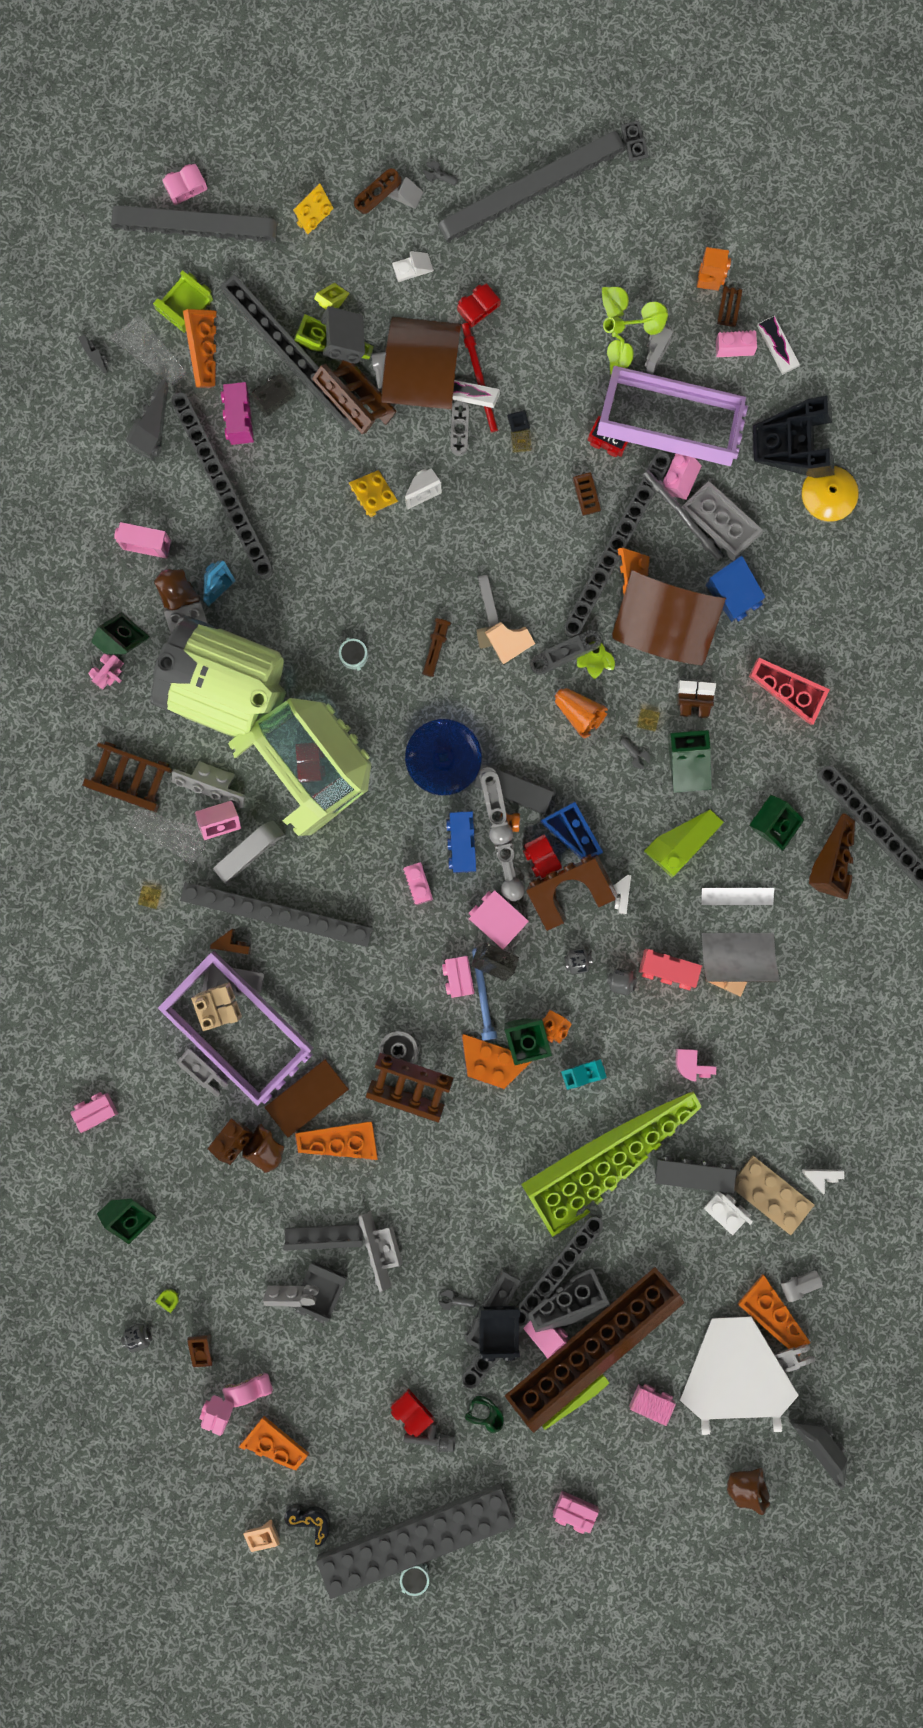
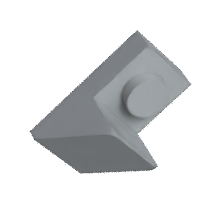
(406, 193)

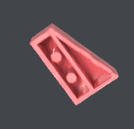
(669, 969)

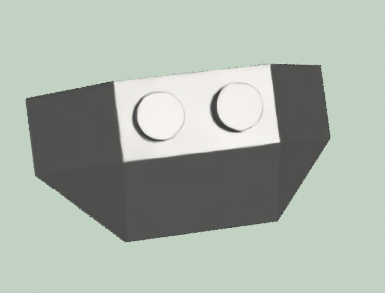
(824, 1448)

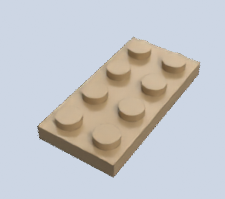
(772, 1195)

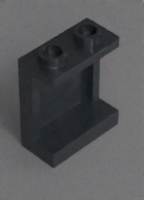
(499, 1332)

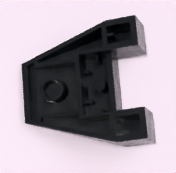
(788, 439)

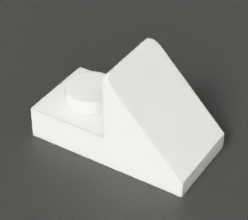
(414, 266)
(622, 888)
(818, 1176)

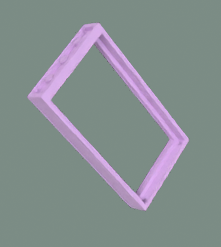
(668, 442)
(277, 1082)

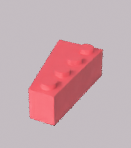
(792, 690)

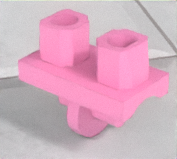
(108, 673)

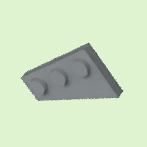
(215, 977)

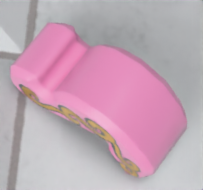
(248, 1390)

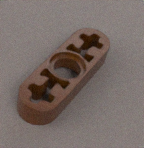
(391, 186)

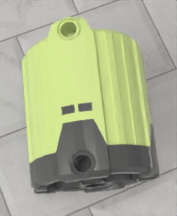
(216, 677)

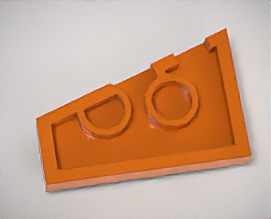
(273, 1443)

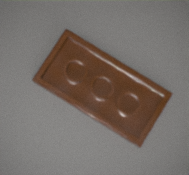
(306, 1098)

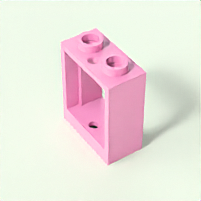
(143, 540)

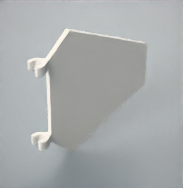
(737, 1376)

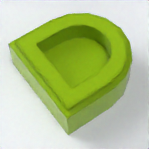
(168, 1299)

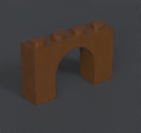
(588, 871)

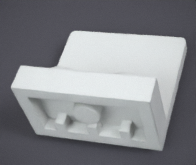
(724, 1211)

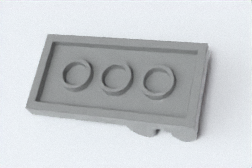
(722, 520)

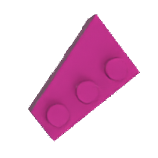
(237, 413)

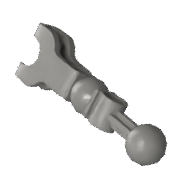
(501, 834)

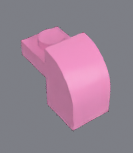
(687, 1065)

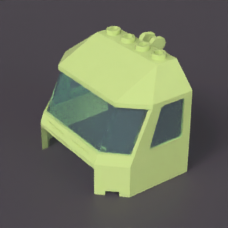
(311, 758)

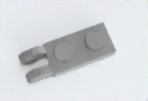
(200, 1071)
(290, 1296)
(790, 1360)

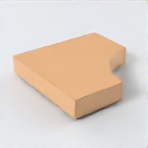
(509, 642)

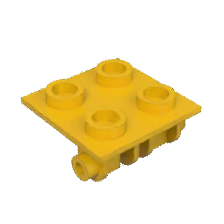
(313, 209)
(373, 492)

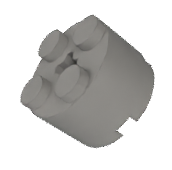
(398, 1039)

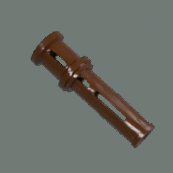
(438, 638)

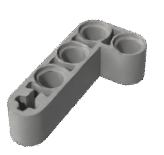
(248, 851)

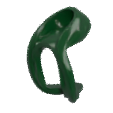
(493, 1422)

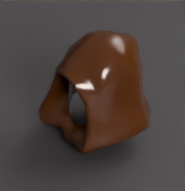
(175, 589)
(263, 1150)
(747, 1488)

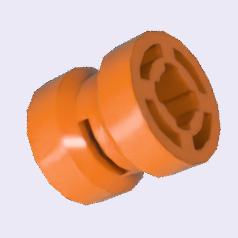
(515, 818)

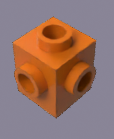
(556, 1027)

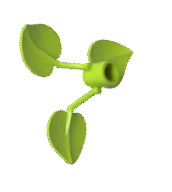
(615, 302)

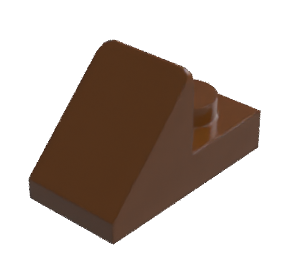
(226, 944)
(200, 1350)

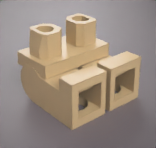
(216, 1007)

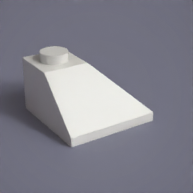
(423, 487)

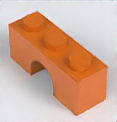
(713, 269)

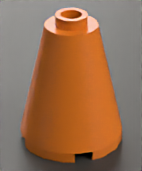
(580, 711)

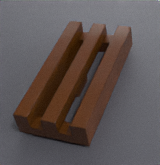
(732, 291)

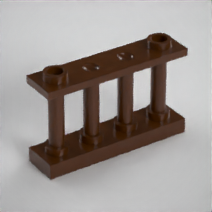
(347, 402)
(131, 794)
(404, 1100)

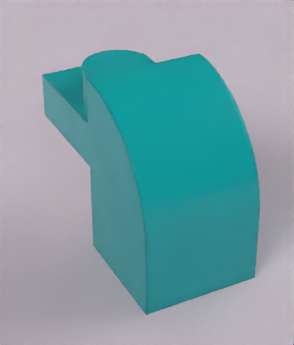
(584, 1074)

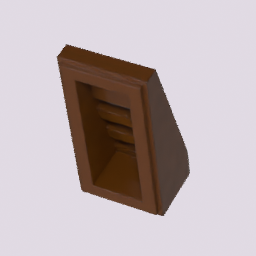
(584, 477)

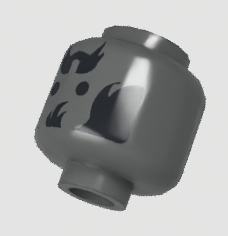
(578, 961)
(622, 981)
(136, 1338)

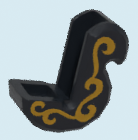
(310, 1517)

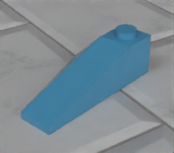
(216, 581)

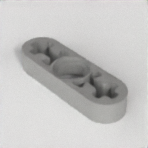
(455, 414)
(488, 600)

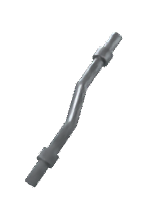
(707, 543)

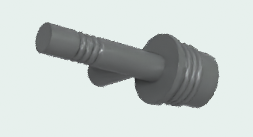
(444, 1442)

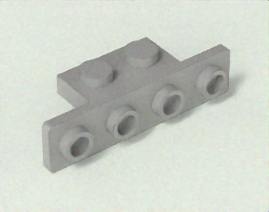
(210, 782)
(381, 1248)

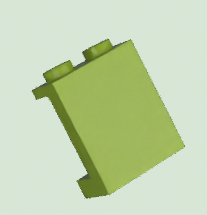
(184, 295)

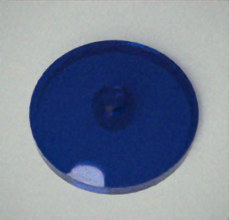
(443, 757)

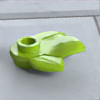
(596, 661)

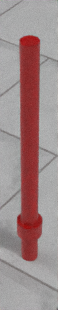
(470, 343)

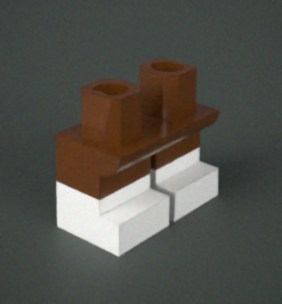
(704, 697)

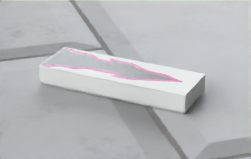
(778, 345)
(475, 394)

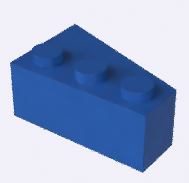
(573, 831)
(461, 842)

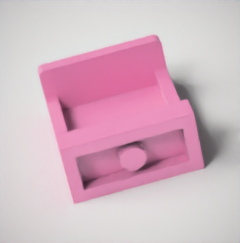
(497, 919)

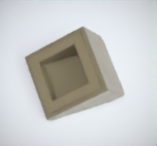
(483, 640)

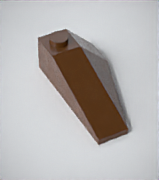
(831, 866)

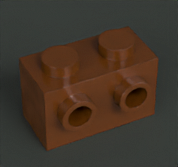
(230, 1141)

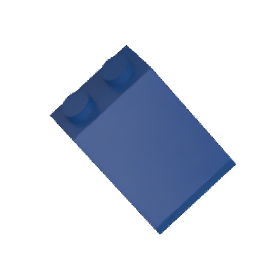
(738, 587)

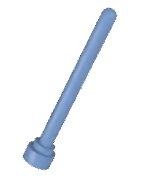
(488, 1031)

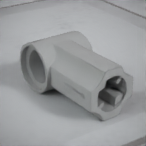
(378, 365)
(798, 1286)

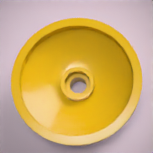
(829, 505)

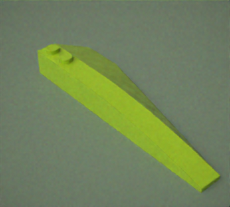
(603, 1163)

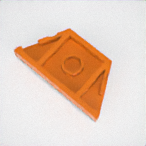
(490, 1062)

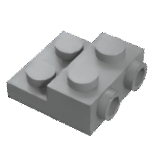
(657, 347)

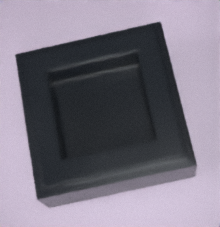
(518, 421)

